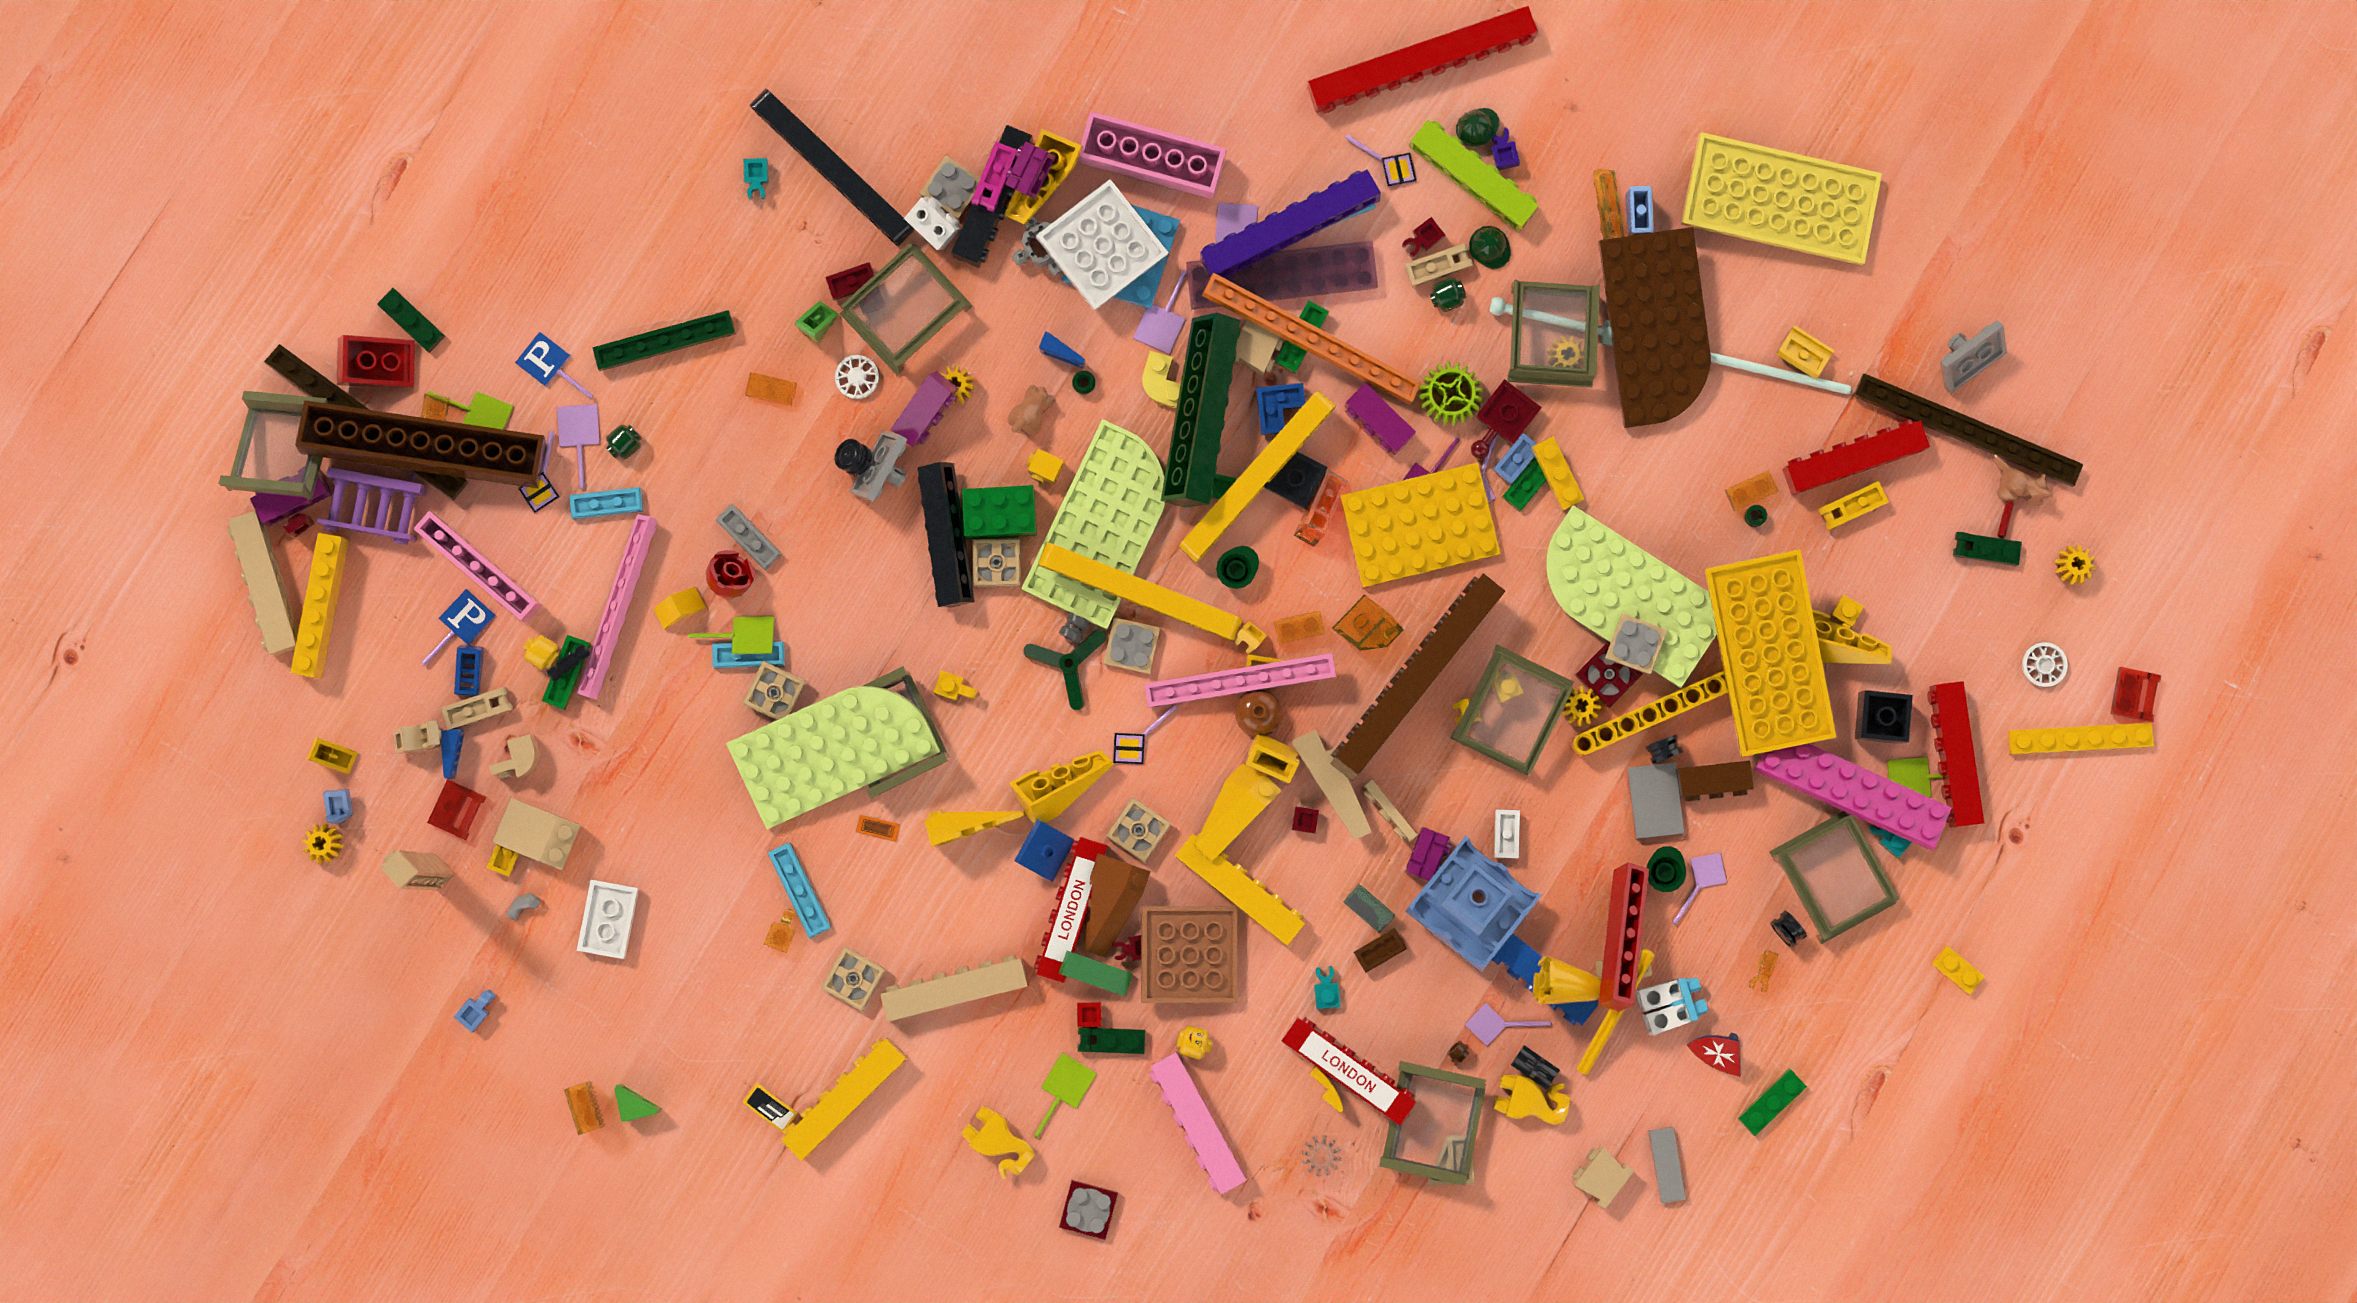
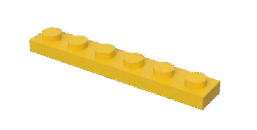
(2080, 738)

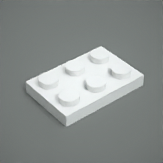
(608, 919)

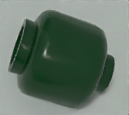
(1448, 294)
(623, 442)

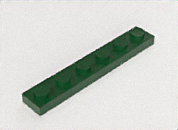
(664, 340)

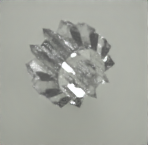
(1327, 1150)

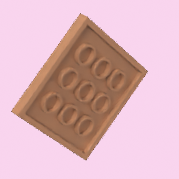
(1189, 954)

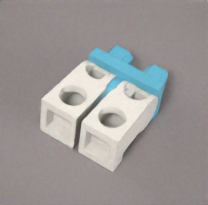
(1678, 1002)

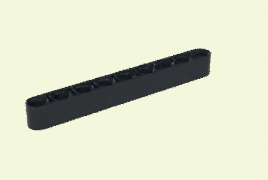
(831, 167)

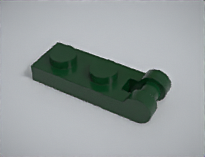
(1987, 549)
(1112, 1040)

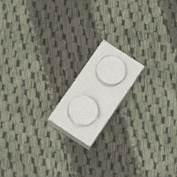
(1506, 834)

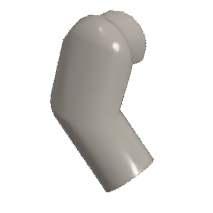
(522, 902)

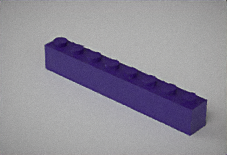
(1290, 225)

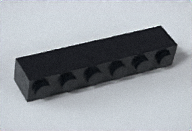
(981, 223)
(945, 534)

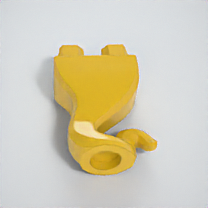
(1528, 1100)
(998, 1140)

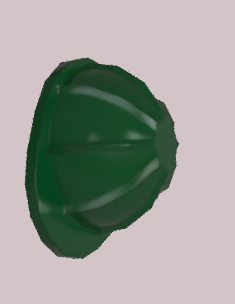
(1477, 127)
(1490, 247)
(1237, 567)
(1666, 869)

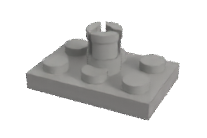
(1972, 355)
(882, 468)

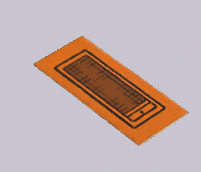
(878, 828)

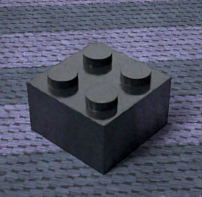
(1883, 717)

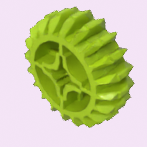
(1460, 375)

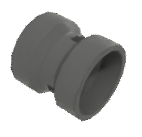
(1071, 632)

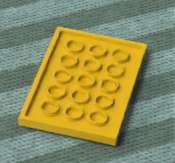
(1420, 525)

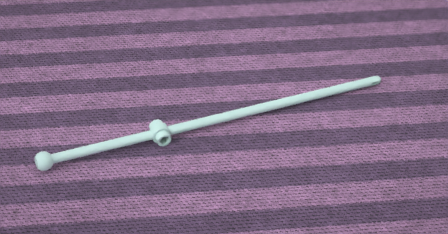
(1498, 307)

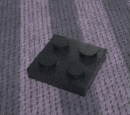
(1297, 480)

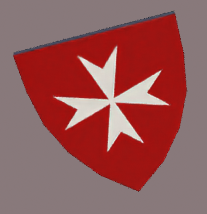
(1719, 1052)

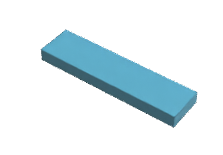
(799, 890)

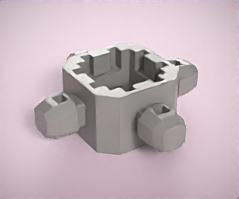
(1021, 256)

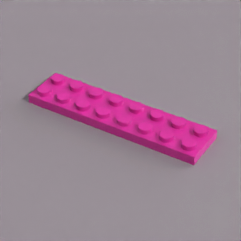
(1857, 792)

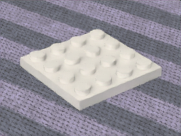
(1102, 245)

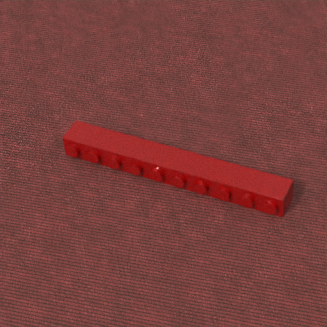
(1422, 59)

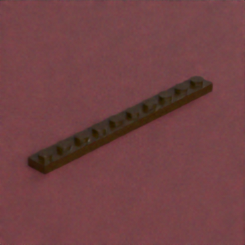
(318, 386)
(1968, 430)

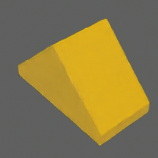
(679, 607)
(332, 755)

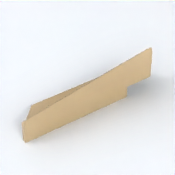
(1333, 783)

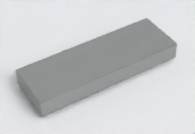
(749, 537)
(1667, 1165)

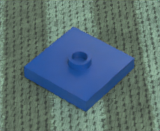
(1044, 850)

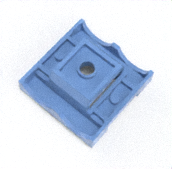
(1466, 926)

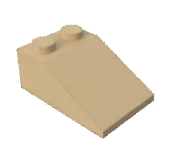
(536, 833)

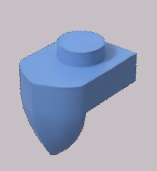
(337, 805)

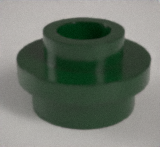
(1083, 375)

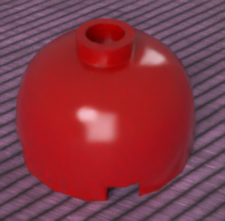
(729, 574)

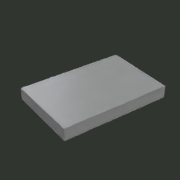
(1655, 800)

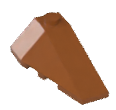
(1114, 896)

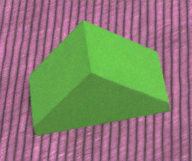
(816, 321)
(633, 1105)

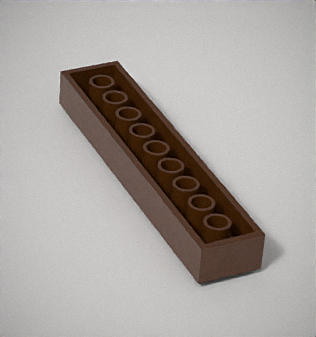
(421, 444)
(1420, 673)

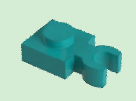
(756, 174)
(1893, 843)
(1326, 993)

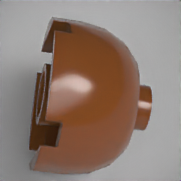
(1258, 712)

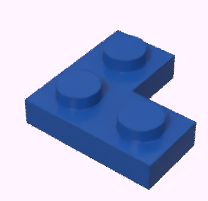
(1273, 401)

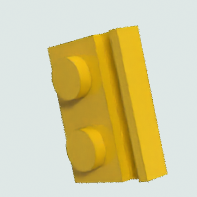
(1805, 352)

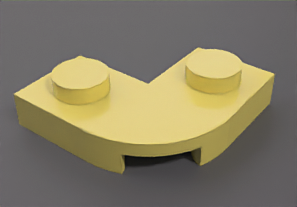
(1155, 381)

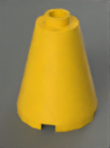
(1563, 983)

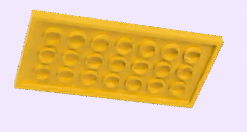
(1770, 652)

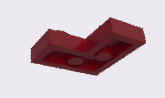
(849, 280)

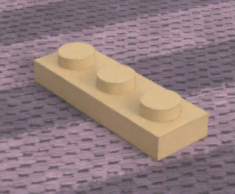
(1389, 812)

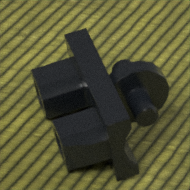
(1535, 1067)

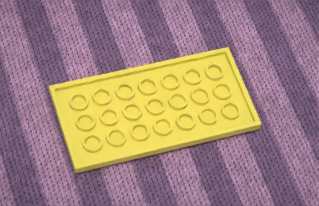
(1781, 198)

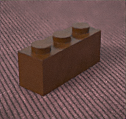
(1715, 780)

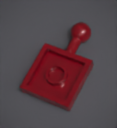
(1506, 414)

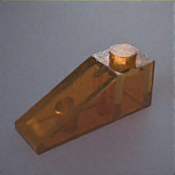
(1321, 509)

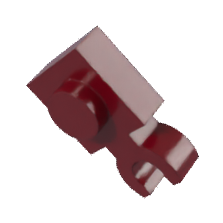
(1425, 235)
(1132, 948)

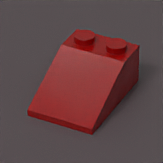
(375, 362)

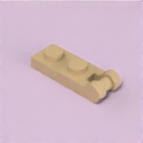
(1438, 265)
(476, 709)

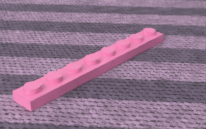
(617, 606)
(1240, 680)

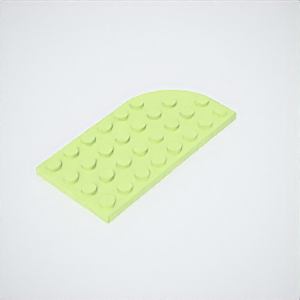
(1105, 518)
(1604, 575)
(830, 750)

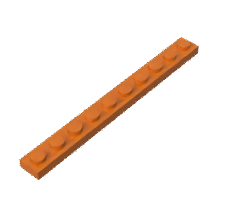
(1311, 338)

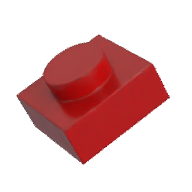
(1089, 1014)

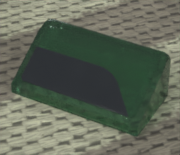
(1369, 908)

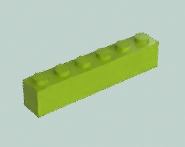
(1474, 175)

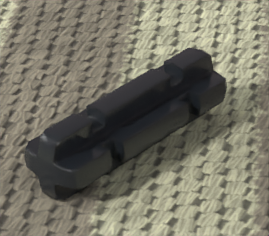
(568, 662)

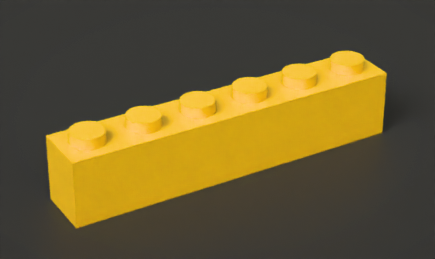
(319, 606)
(1243, 892)
(844, 1098)

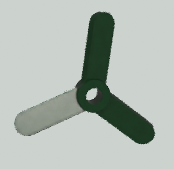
(1070, 674)

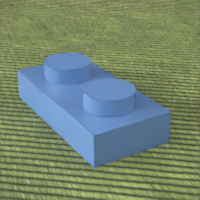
(1515, 459)

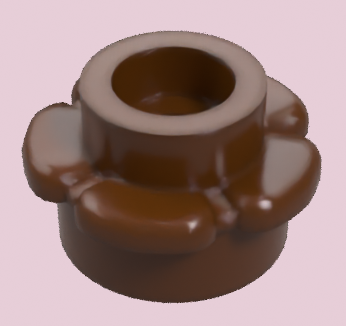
(1458, 1051)

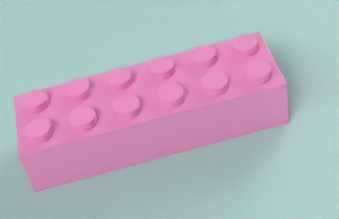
(1152, 155)

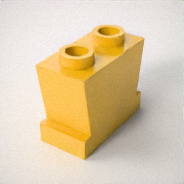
(1273, 758)

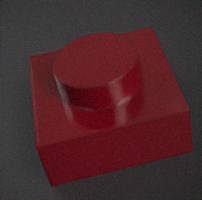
(298, 524)
(1305, 820)

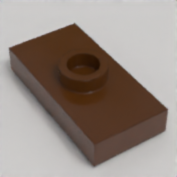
(1380, 950)

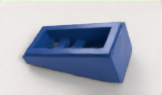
(1055, 348)
(477, 671)
(451, 748)

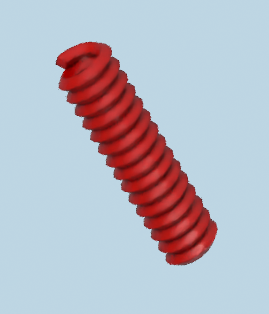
(2005, 520)

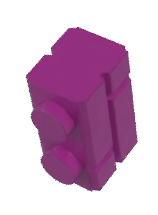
(1029, 169)
(1428, 853)

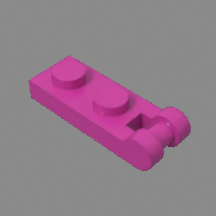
(994, 176)

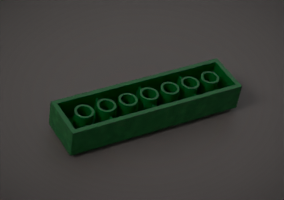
(1201, 410)

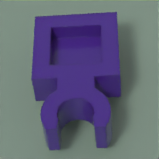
(1504, 152)

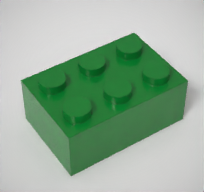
(999, 512)

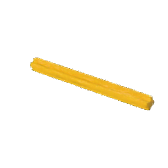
(1610, 1021)

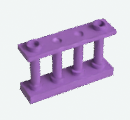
(364, 483)

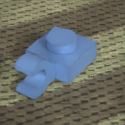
(473, 1011)

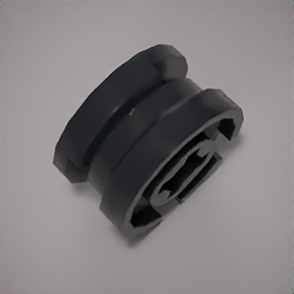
(853, 457)
(1664, 749)
(1788, 929)

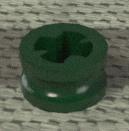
(1754, 508)

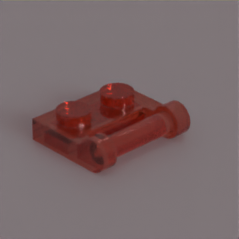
(2128, 693)
(450, 805)

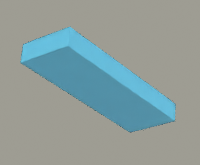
(606, 503)
(724, 658)

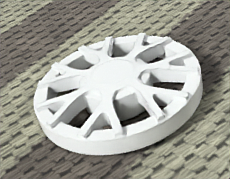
(857, 376)
(2044, 664)

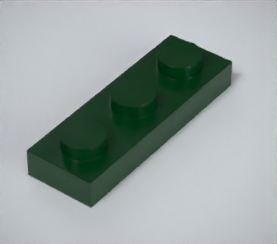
(411, 320)

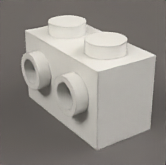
(933, 222)

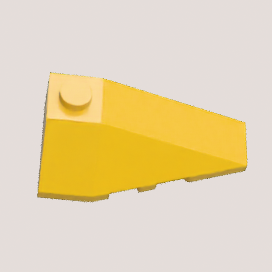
(1067, 152)
(1843, 645)
(1054, 790)
(1237, 805)
(952, 826)

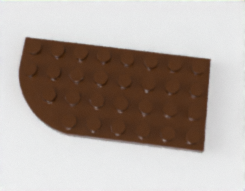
(1656, 323)

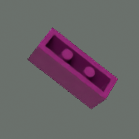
(925, 409)
(1379, 419)
(276, 507)

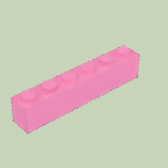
(477, 567)
(1198, 1123)

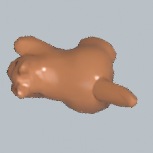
(1029, 412)
(2017, 484)

